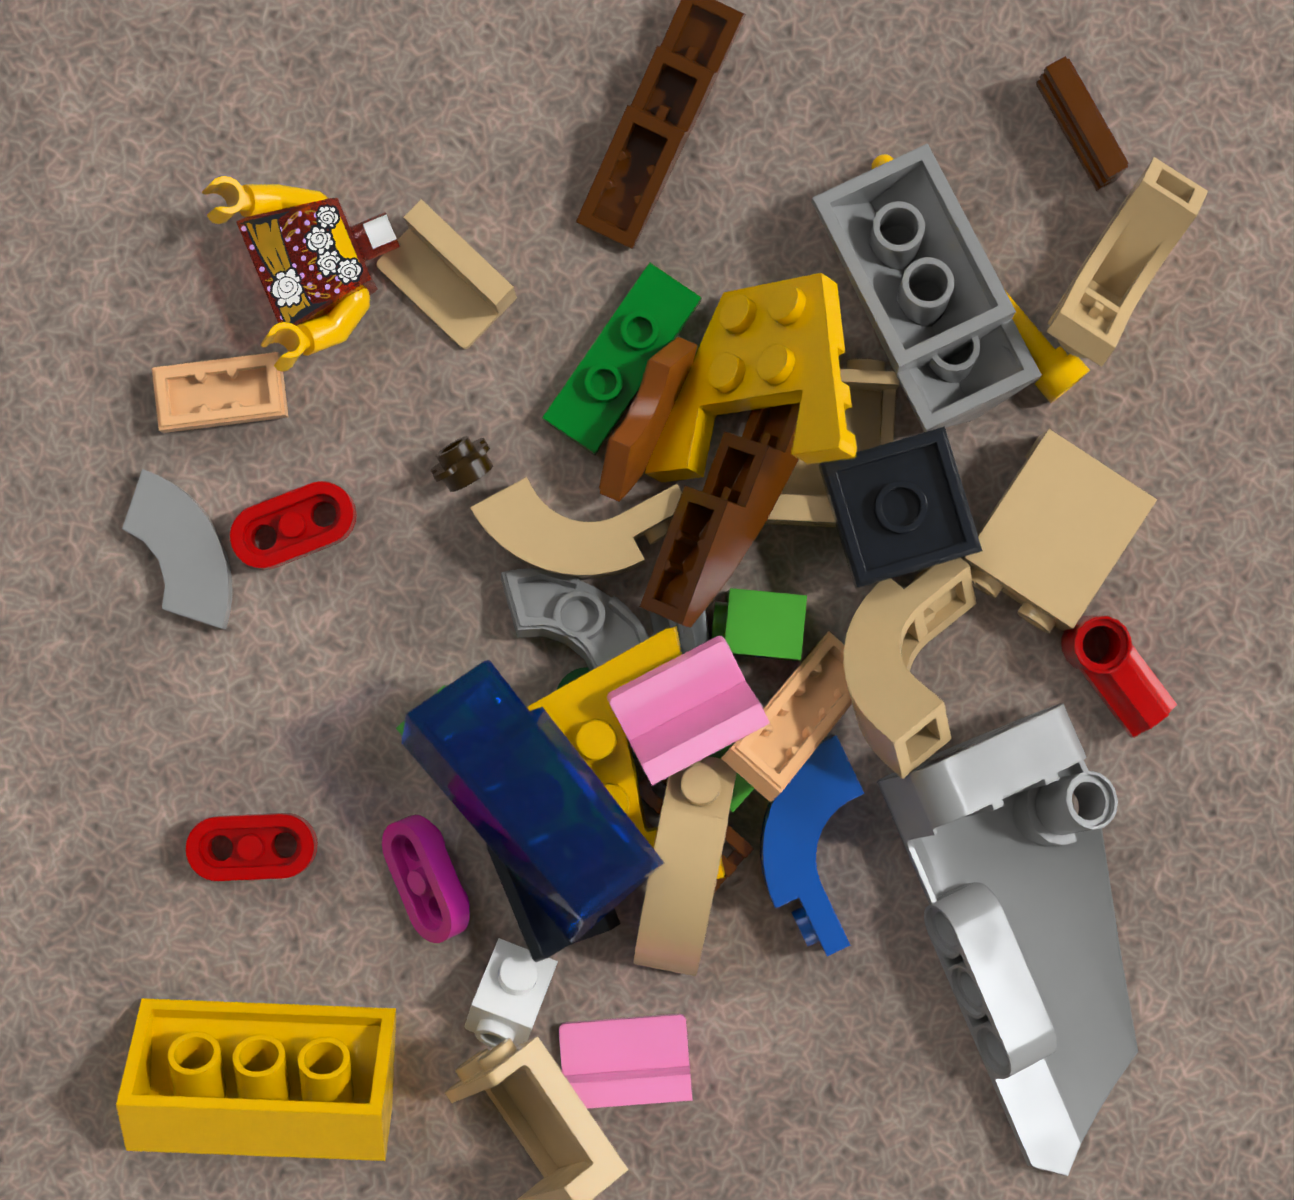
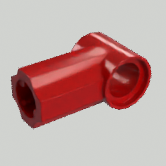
(1120, 677)

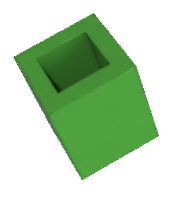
(761, 623)

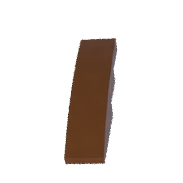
(659, 119)
(721, 522)

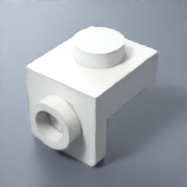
(509, 995)

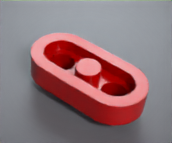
(294, 525)
(253, 847)

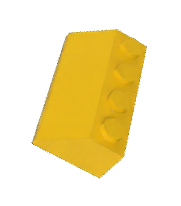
(259, 1080)

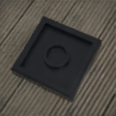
(900, 507)

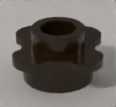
(462, 463)

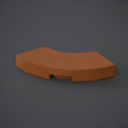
(638, 434)

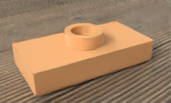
(219, 392)

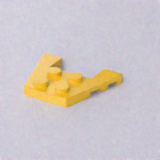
(760, 352)
(594, 730)

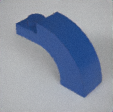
(792, 836)

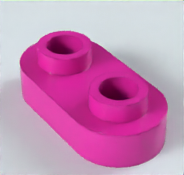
(425, 878)

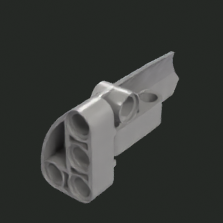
(1025, 920)

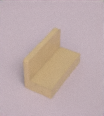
(446, 277)

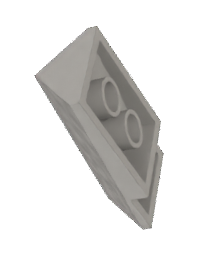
(927, 289)

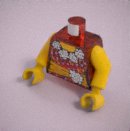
(305, 260)

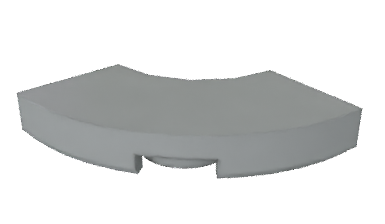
(187, 549)
(571, 613)

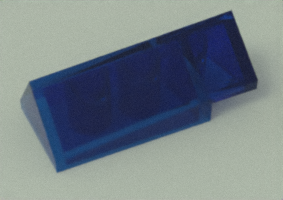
(530, 798)

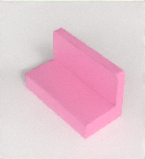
(687, 709)
(627, 1060)

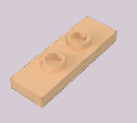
(799, 720)

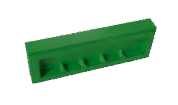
(617, 360)

